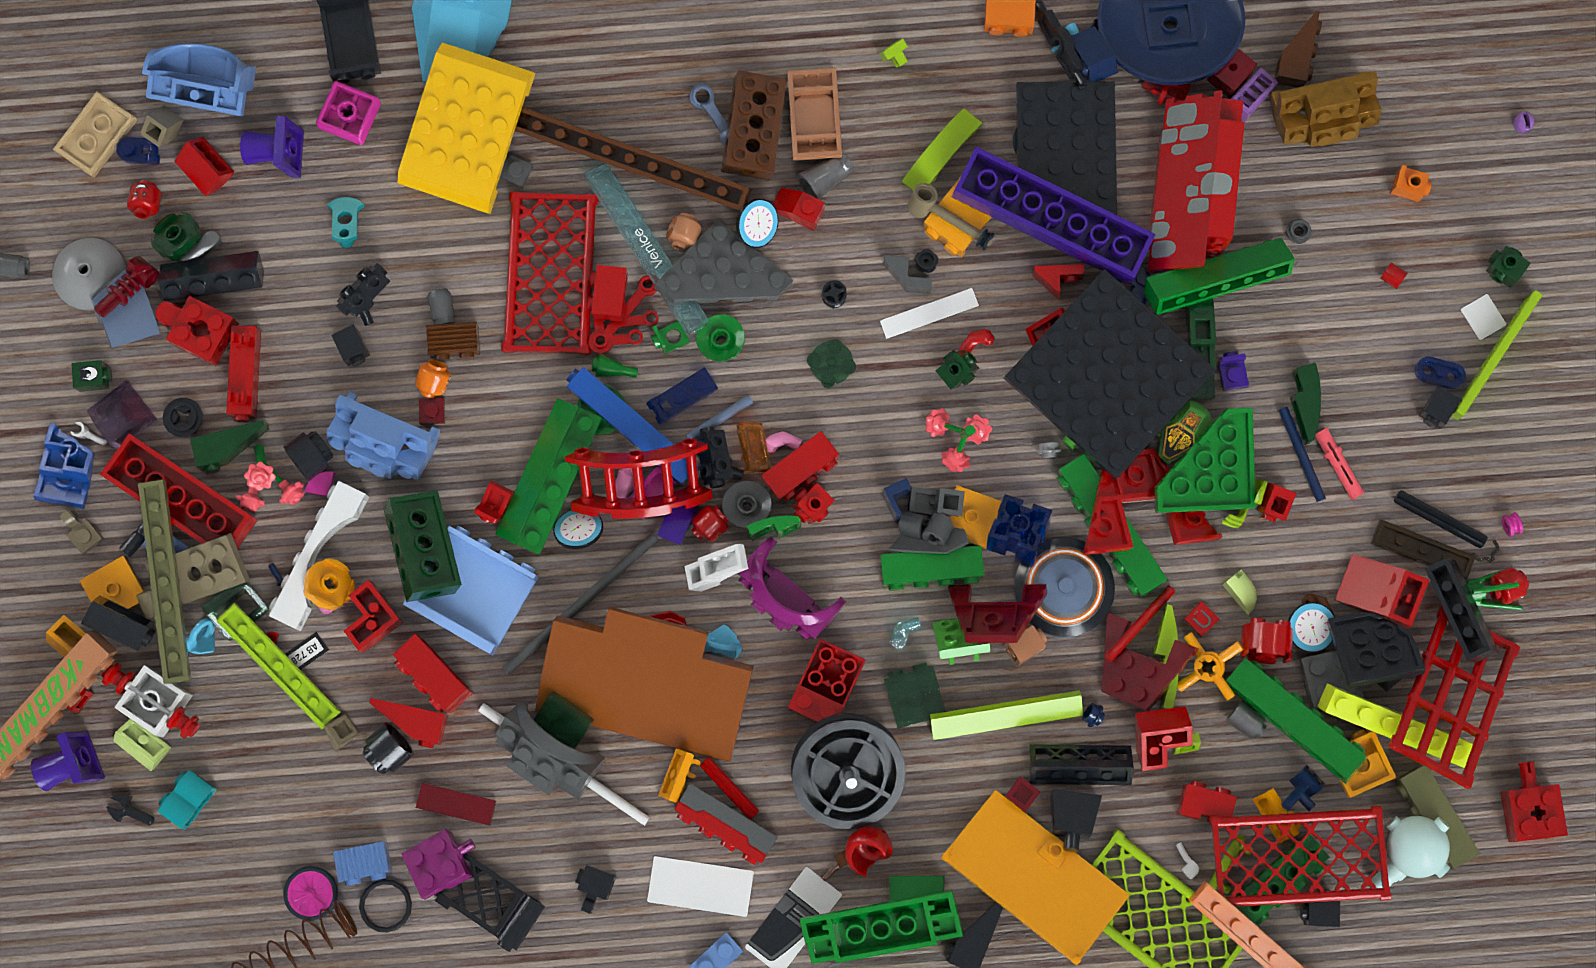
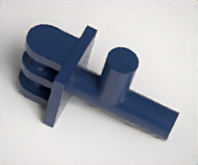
(1305, 786)

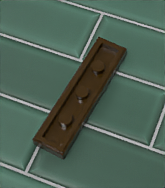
(1419, 547)

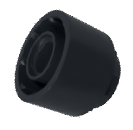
(309, 454)
(387, 749)

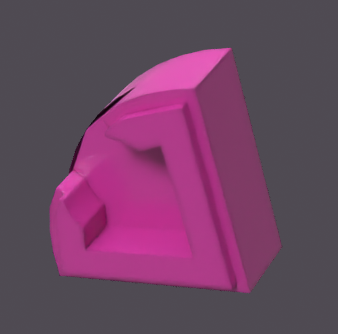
(320, 484)

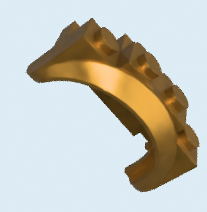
(1332, 110)

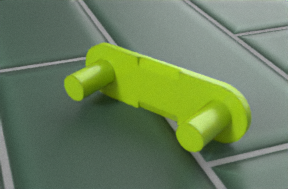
(1233, 850)

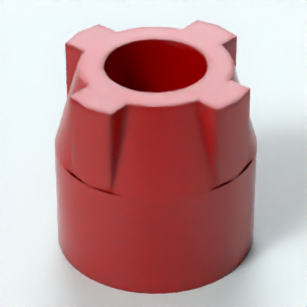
(1393, 275)

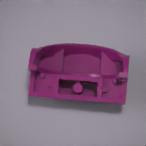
(783, 598)

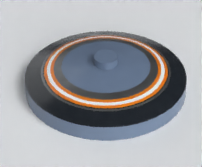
(1077, 587)

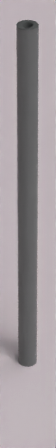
(583, 601)

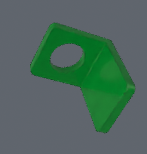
(660, 340)

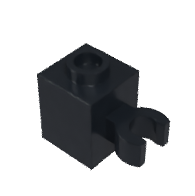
(594, 883)

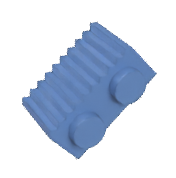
(362, 862)

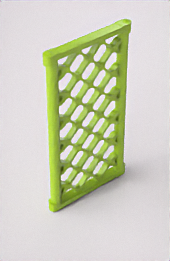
(1119, 937)

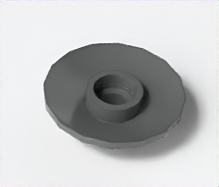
(746, 493)

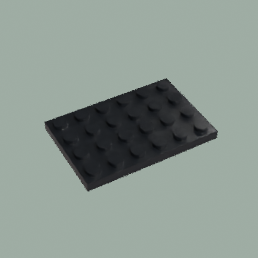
(1069, 137)

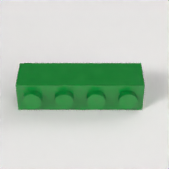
(927, 568)

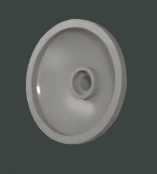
(103, 266)

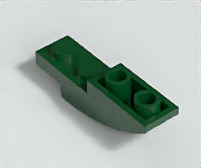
(1202, 330)

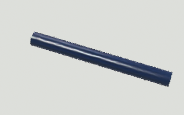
(1302, 454)

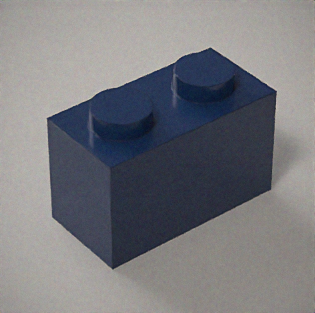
(1095, 55)

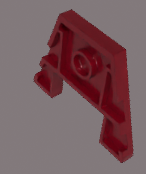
(995, 620)
(1136, 676)

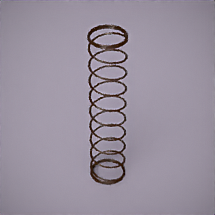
(349, 930)

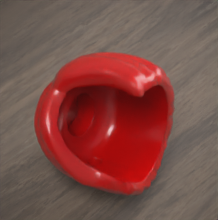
(860, 850)

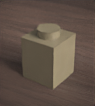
(161, 126)

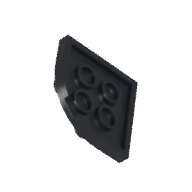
(1374, 649)

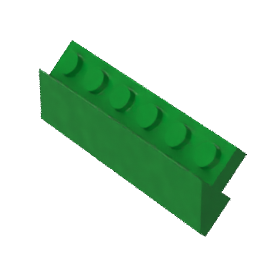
(547, 477)
(882, 928)

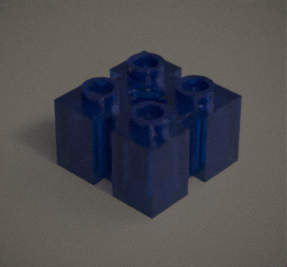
(1019, 529)

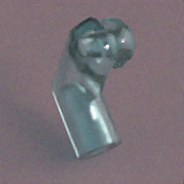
(902, 630)

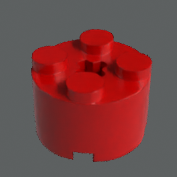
(1267, 641)

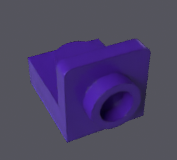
(1233, 371)

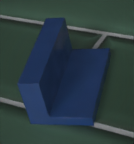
(894, 492)

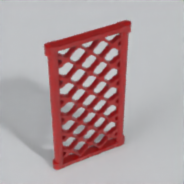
(513, 264)
(1374, 812)

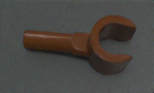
(841, 862)

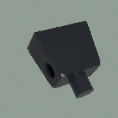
(1073, 816)

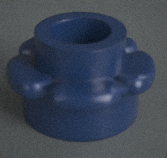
(1093, 715)

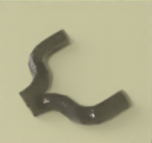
(1492, 554)

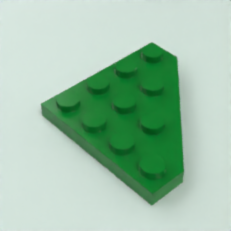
(1214, 470)

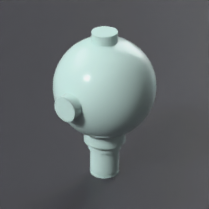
(1415, 849)

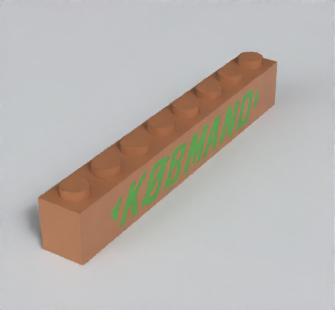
(51, 698)

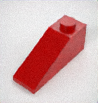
(416, 722)

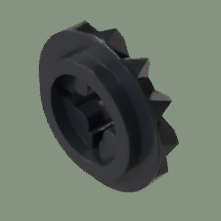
(171, 417)

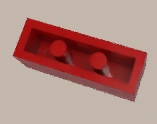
(801, 467)

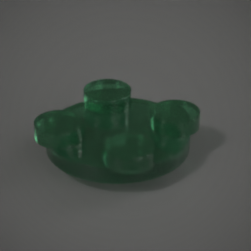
(831, 363)

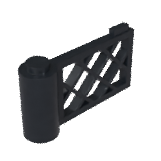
(516, 920)

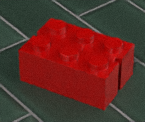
(431, 674)

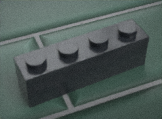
(211, 275)
(1461, 610)

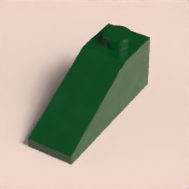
(222, 447)

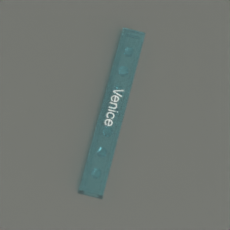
(641, 241)

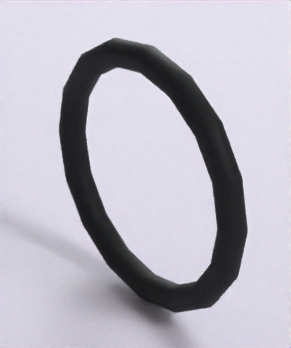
(408, 907)

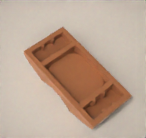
(814, 114)

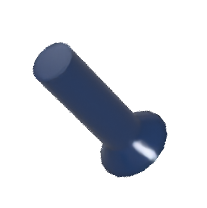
(275, 572)

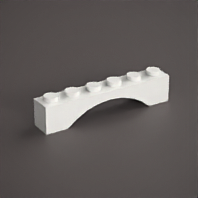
(342, 508)

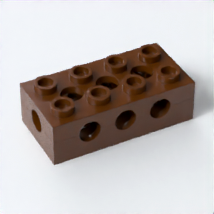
(767, 117)

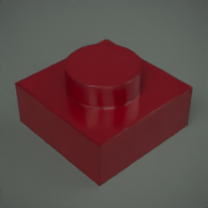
(431, 411)
(1022, 794)

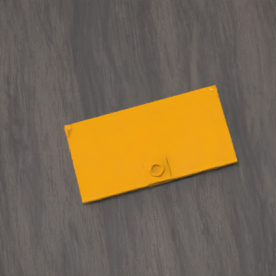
(1034, 877)

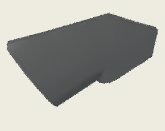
(928, 535)

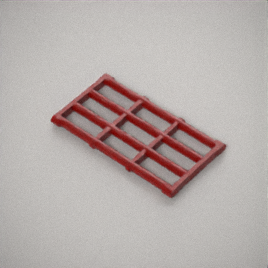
(1436, 709)

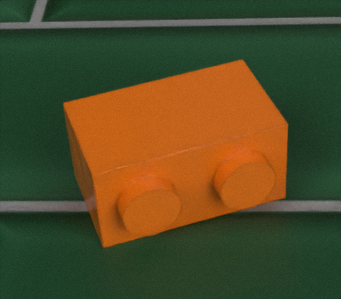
(1009, 17)

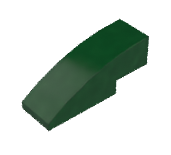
(1307, 401)

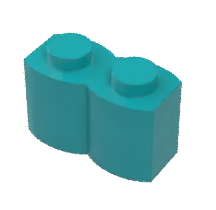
(186, 799)

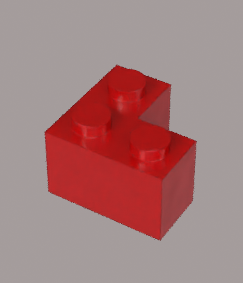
(377, 618)
(1161, 731)

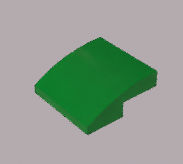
(781, 524)
(912, 886)

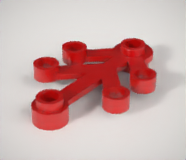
(628, 321)

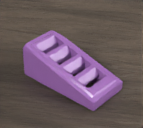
(1248, 106)

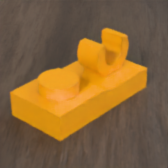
(674, 780)
(1271, 803)

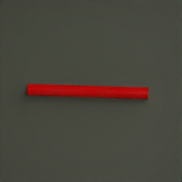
(1137, 626)

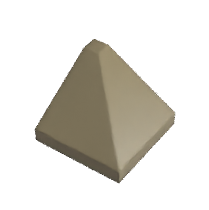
(341, 732)

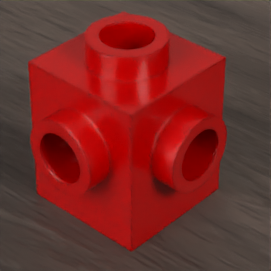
(814, 496)

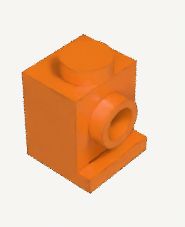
(1404, 188)

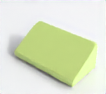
(141, 744)

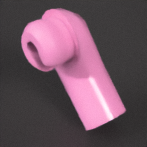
(780, 439)

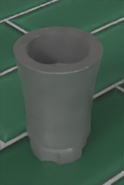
(825, 175)

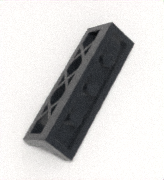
(1081, 769)

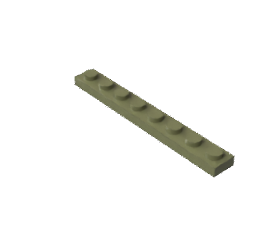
(164, 582)

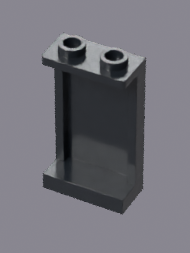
(349, 39)

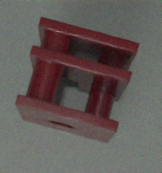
(1233, 74)

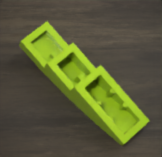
(1164, 641)

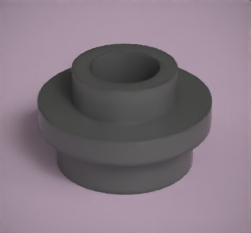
(1300, 224)

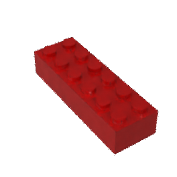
(191, 503)

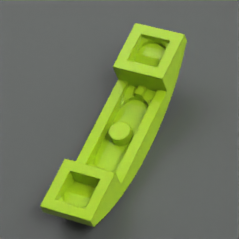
(942, 149)

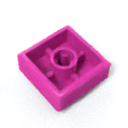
(343, 99)

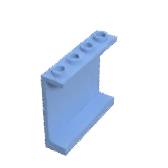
(488, 597)

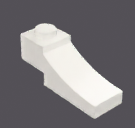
(716, 567)

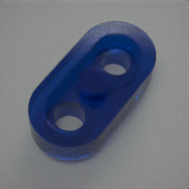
(1439, 371)

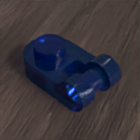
(131, 151)

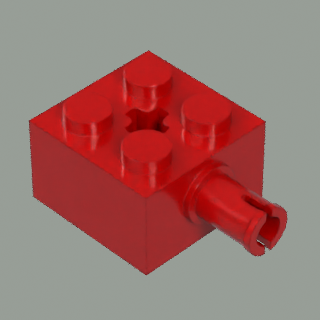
(1532, 796)

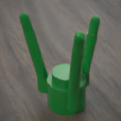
(1479, 592)

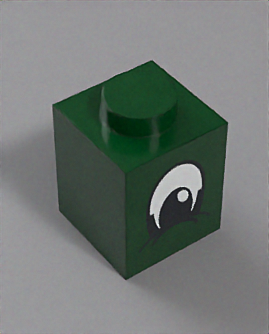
(91, 375)

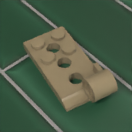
(211, 580)

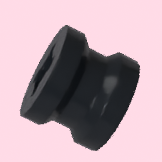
(833, 289)

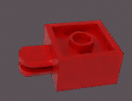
(197, 328)

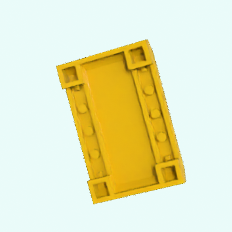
(464, 127)

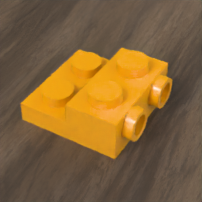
(1375, 769)

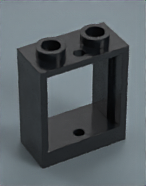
(119, 623)

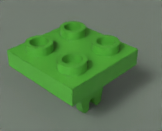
(952, 642)

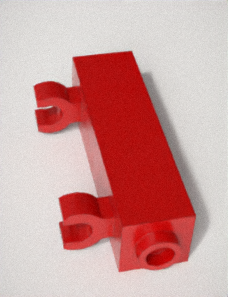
(243, 373)

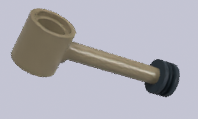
(924, 202)

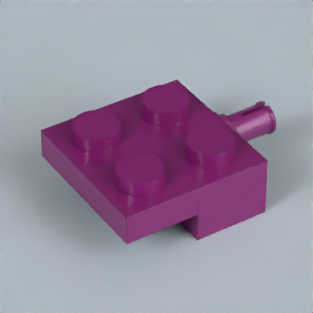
(438, 863)

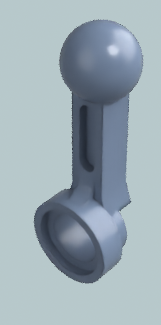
(710, 108)

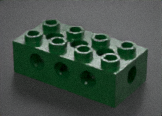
(432, 534)

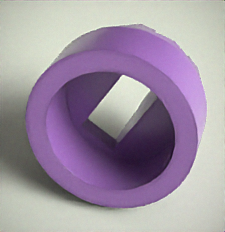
(1519, 122)

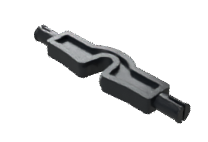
(1058, 35)

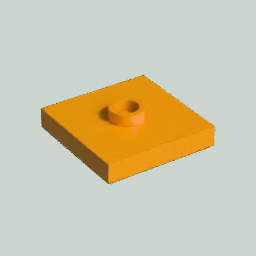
(976, 516)
(115, 582)

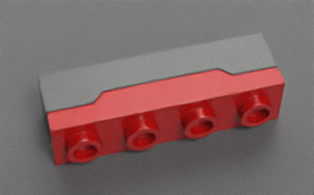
(725, 823)

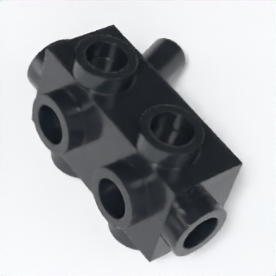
(358, 297)
(715, 462)

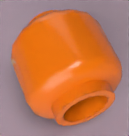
(432, 378)

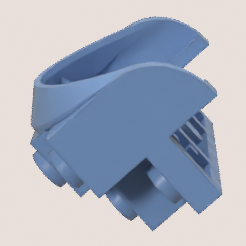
(205, 77)
(377, 438)

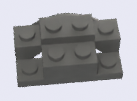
(544, 758)

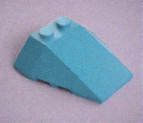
(460, 23)

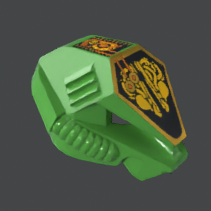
(1182, 431)

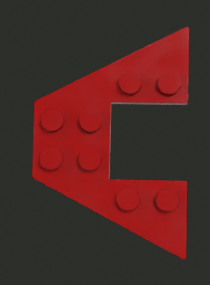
(1108, 522)

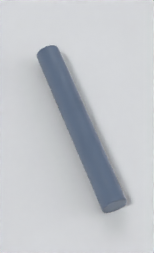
(722, 416)

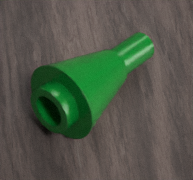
(606, 367)

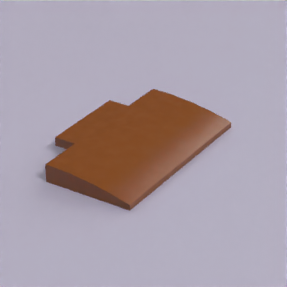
(647, 681)

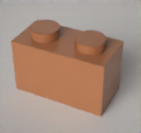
(1029, 645)

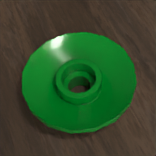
(721, 327)

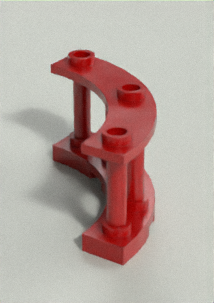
(640, 506)

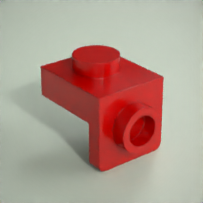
(494, 502)

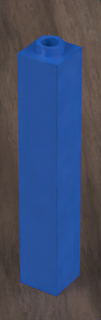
(622, 417)

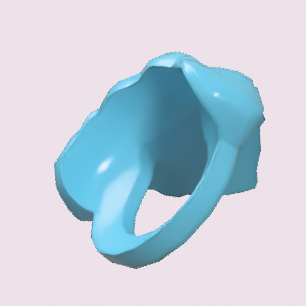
(202, 637)
(723, 641)

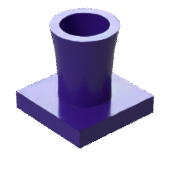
(282, 148)
(74, 760)

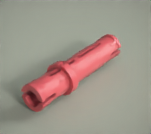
(1353, 489)

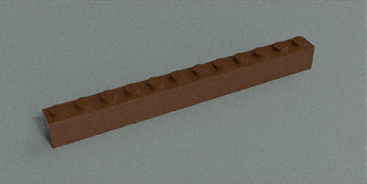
(632, 159)

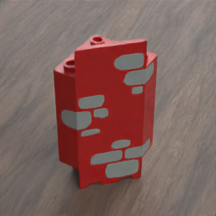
(1195, 181)

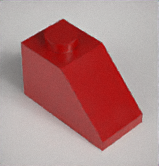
(799, 207)

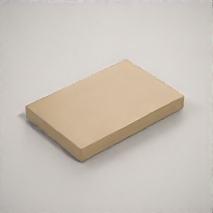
(95, 134)

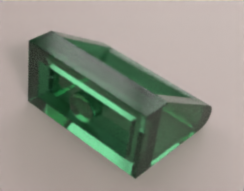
(228, 597)

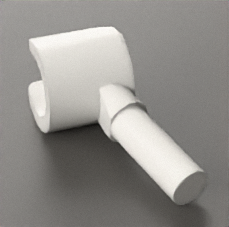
(85, 433)
(1191, 868)

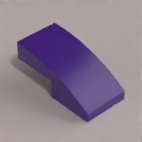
(676, 524)

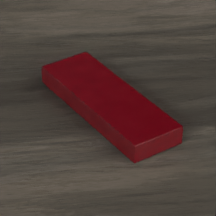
(456, 804)

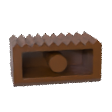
(453, 341)

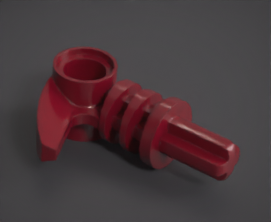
(139, 273)

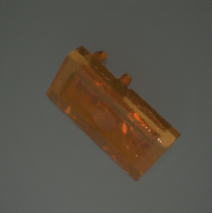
(753, 447)

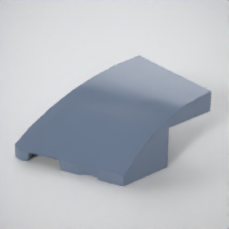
(128, 322)

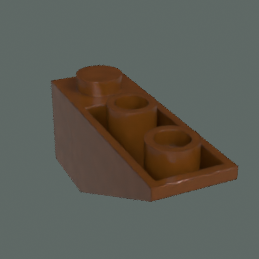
(1294, 63)

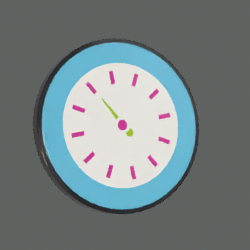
(757, 223)
(577, 530)
(1311, 627)

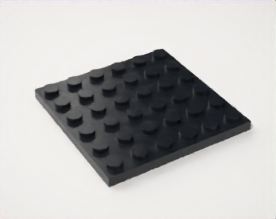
(1109, 374)

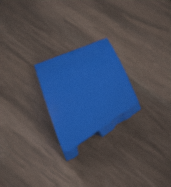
(64, 470)

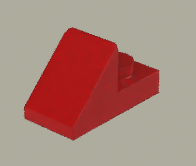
(1050, 276)

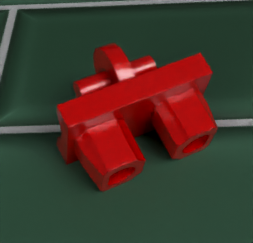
(1167, 91)

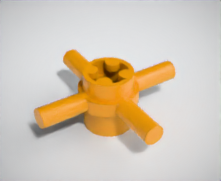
(1201, 673)

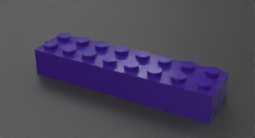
(1053, 215)

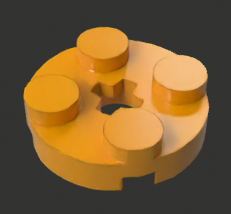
(318, 592)

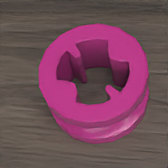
(1512, 524)

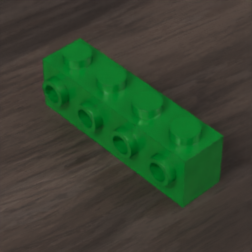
(1260, 912)

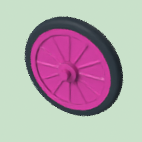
(309, 891)

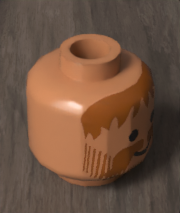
(683, 231)

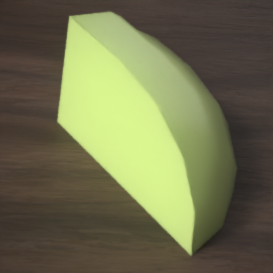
(1242, 591)

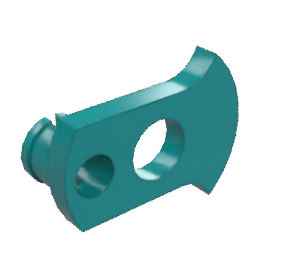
(345, 233)

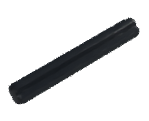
(1440, 519)

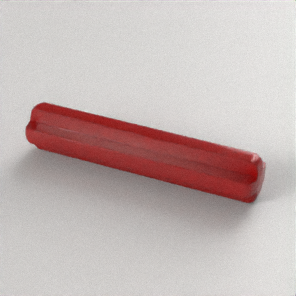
(729, 788)

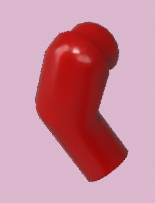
(977, 337)

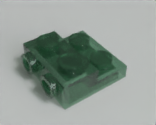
(914, 695)

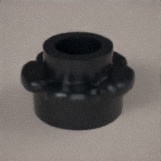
(930, 256)

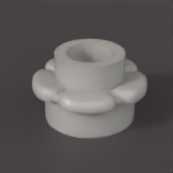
(1049, 450)

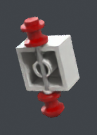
(151, 701)

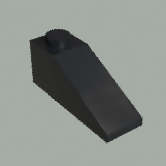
(972, 947)

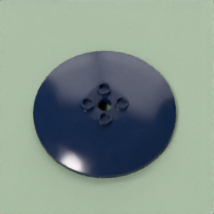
(1193, 50)

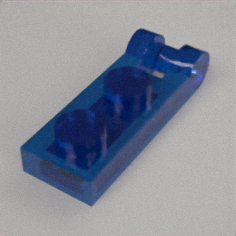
(682, 395)

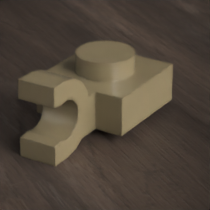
(83, 533)

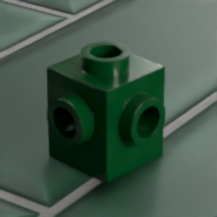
(1507, 266)
(958, 368)

